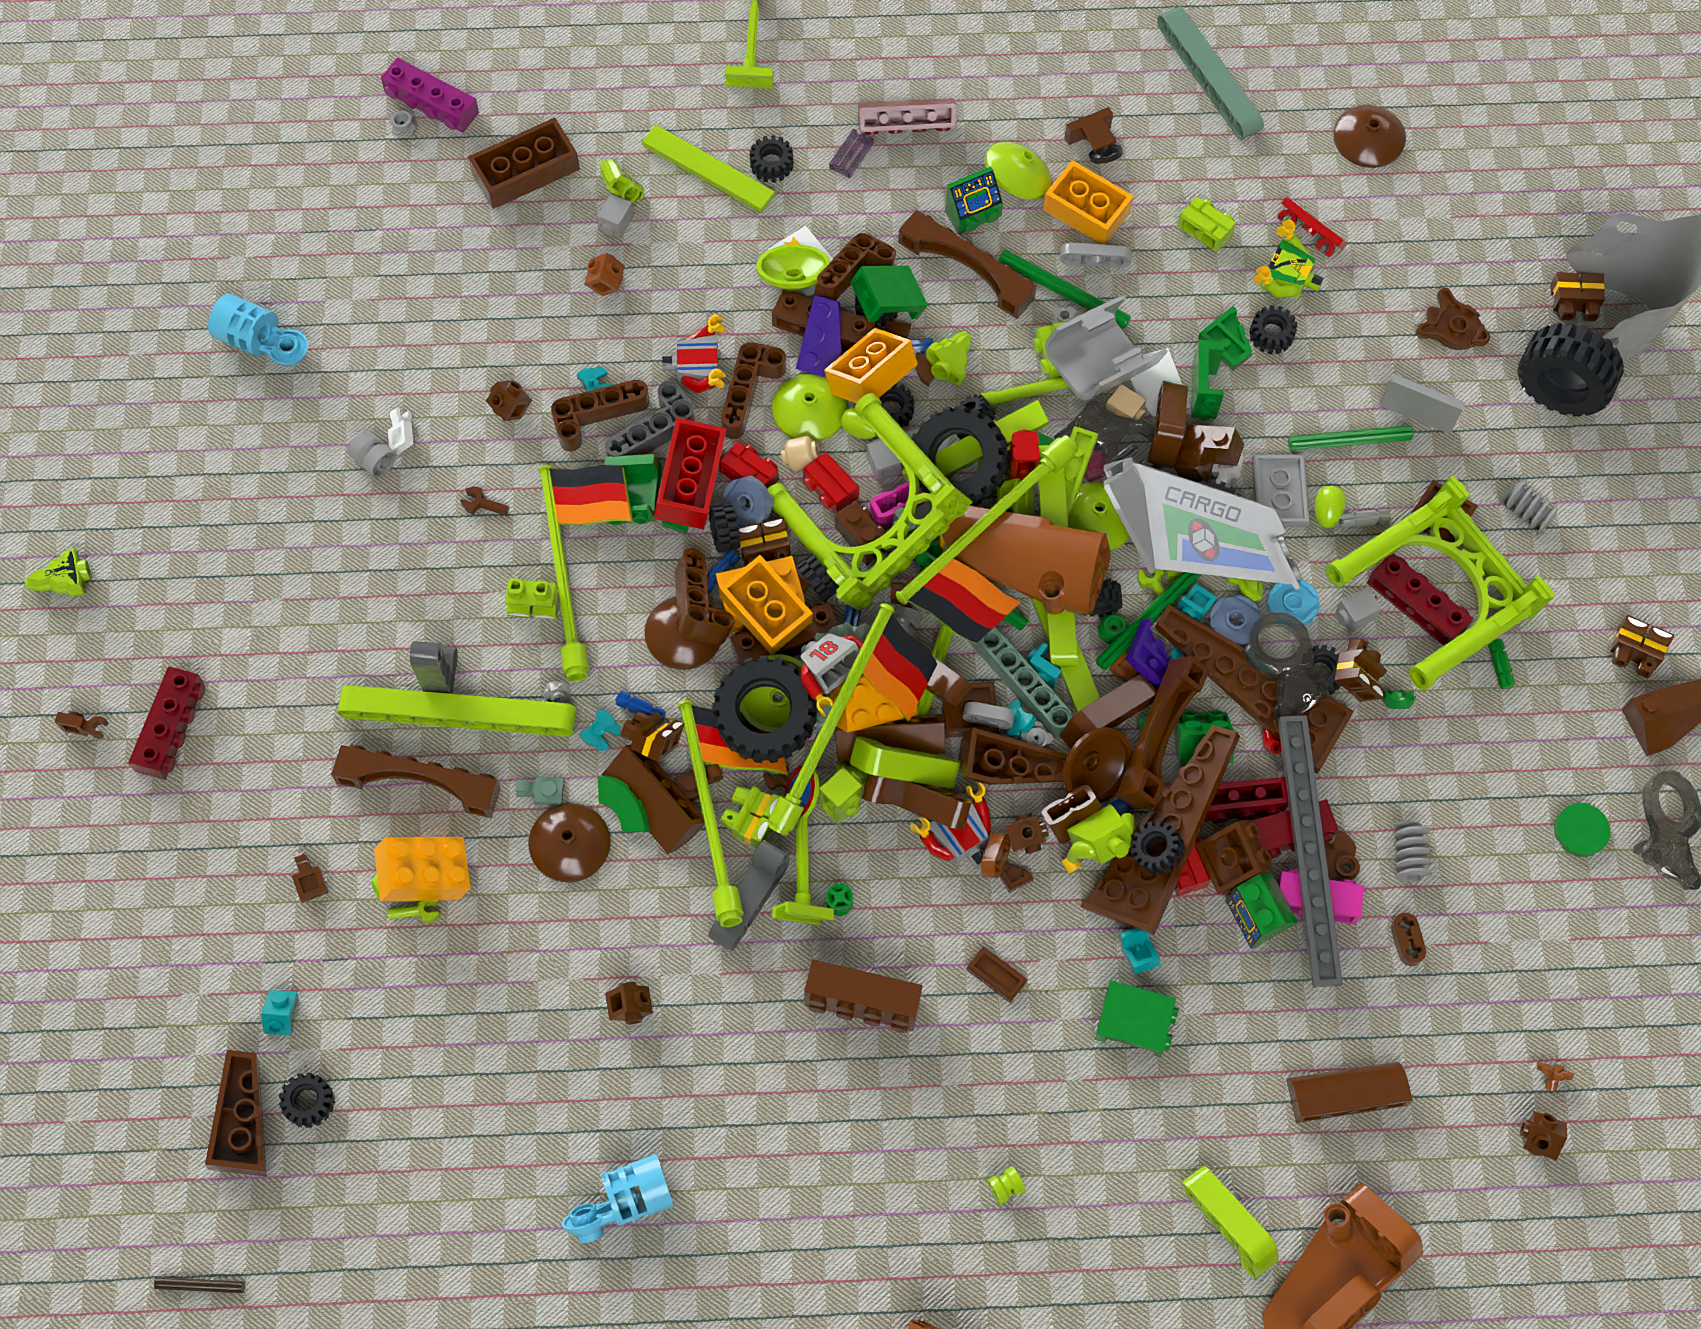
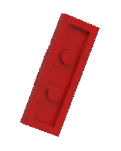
(1312, 226)

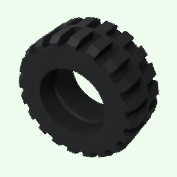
(1570, 369)
(985, 431)
(747, 678)

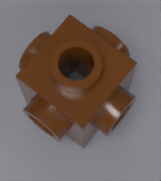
(508, 400)
(1017, 830)
(629, 1003)
(1544, 1135)

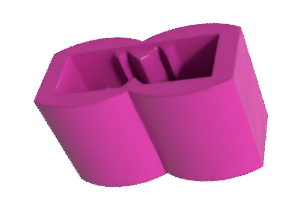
(884, 505)

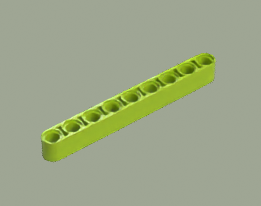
(1062, 625)
(457, 711)

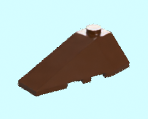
(1004, 760)

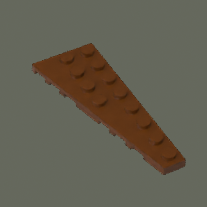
(1248, 686)
(1130, 892)

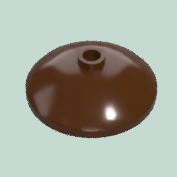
(1369, 145)
(669, 645)
(1098, 761)
(573, 858)

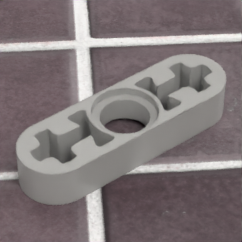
(1095, 255)

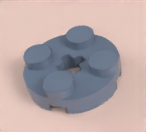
(759, 498)
(1230, 608)

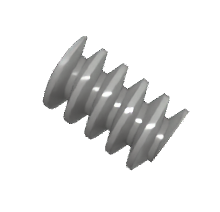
(1530, 505)
(1411, 851)

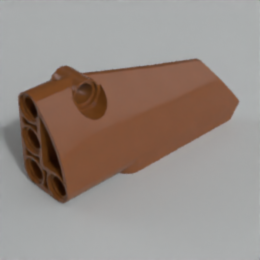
(1036, 558)
(1345, 1266)

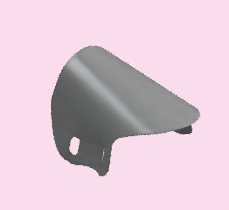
(1653, 265)

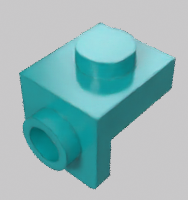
(1197, 602)
(1044, 669)
(1139, 950)
(278, 1012)

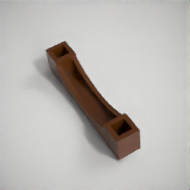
(925, 235)
(358, 767)
(1142, 778)

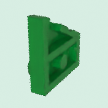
(1229, 330)

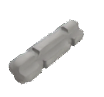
(1365, 518)

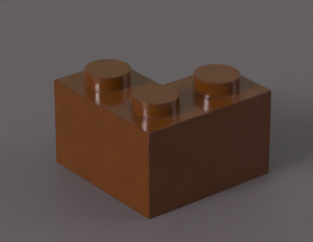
(1205, 447)

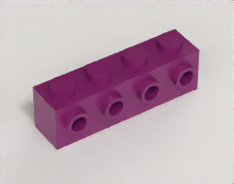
(429, 95)

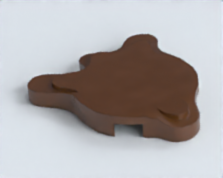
(1453, 324)

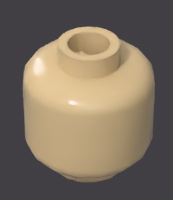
(800, 453)

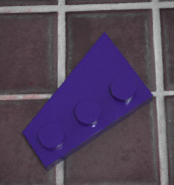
(822, 337)

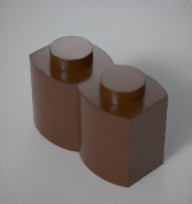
(1069, 811)

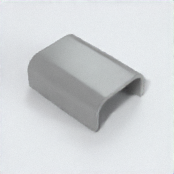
(1095, 352)

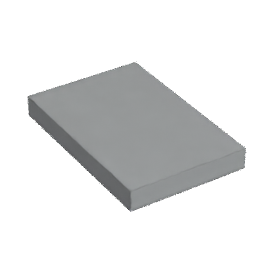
(1422, 403)
(1282, 485)

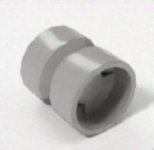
(369, 453)

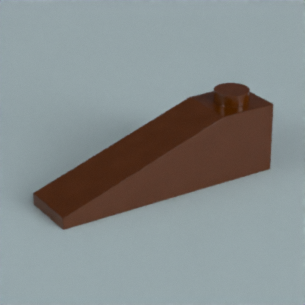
(1664, 715)

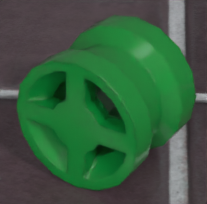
(840, 893)

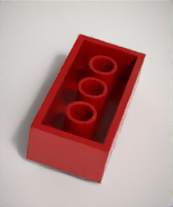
(690, 473)

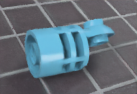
(255, 330)
(623, 1203)

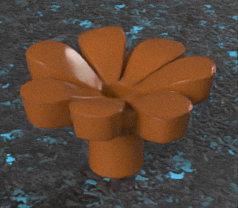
(1554, 1074)

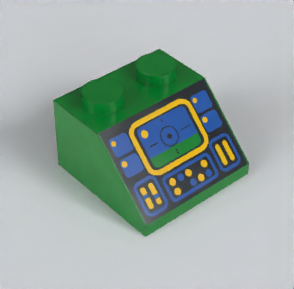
(973, 201)
(1260, 909)

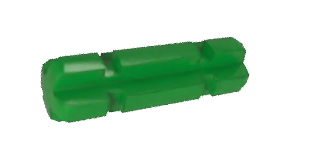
(1501, 664)

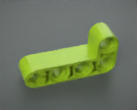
(904, 764)
(1254, 1244)

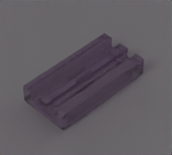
(860, 138)

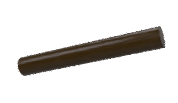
(199, 1285)

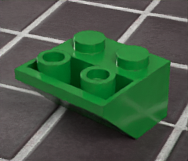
(1193, 727)

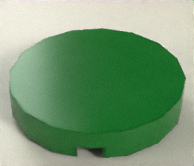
(1582, 829)

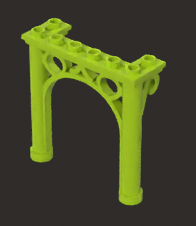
(946, 506)
(1445, 511)

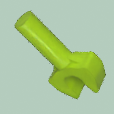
(1153, 583)
(416, 910)

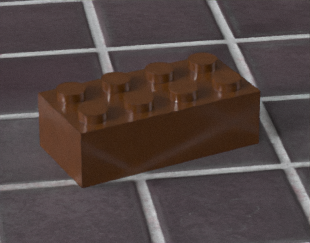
(524, 163)
(862, 996)

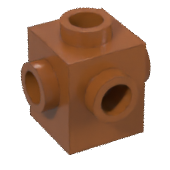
(604, 274)

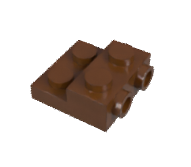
(1234, 855)

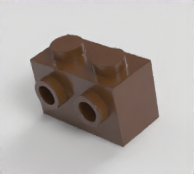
(858, 528)

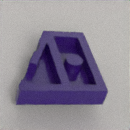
(1148, 654)

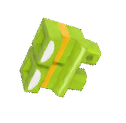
(524, 594)
(753, 819)

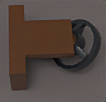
(1097, 132)

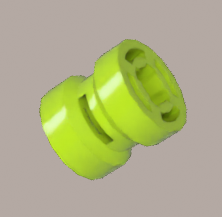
(1006, 1185)

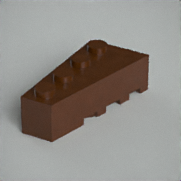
(237, 1125)

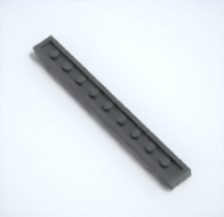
(1310, 852)

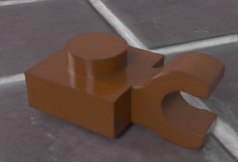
(76, 724)
(687, 782)
(309, 880)

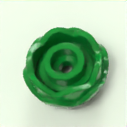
(1105, 626)
(1399, 699)

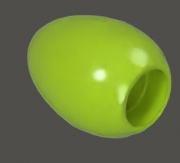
(856, 426)
(1329, 506)

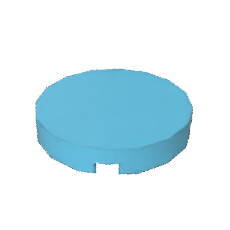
(1298, 603)

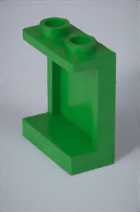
(888, 290)
(1206, 362)
(643, 485)
(1137, 1018)

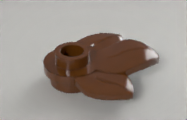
(1340, 853)

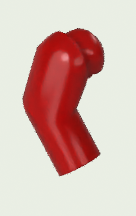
(1270, 743)

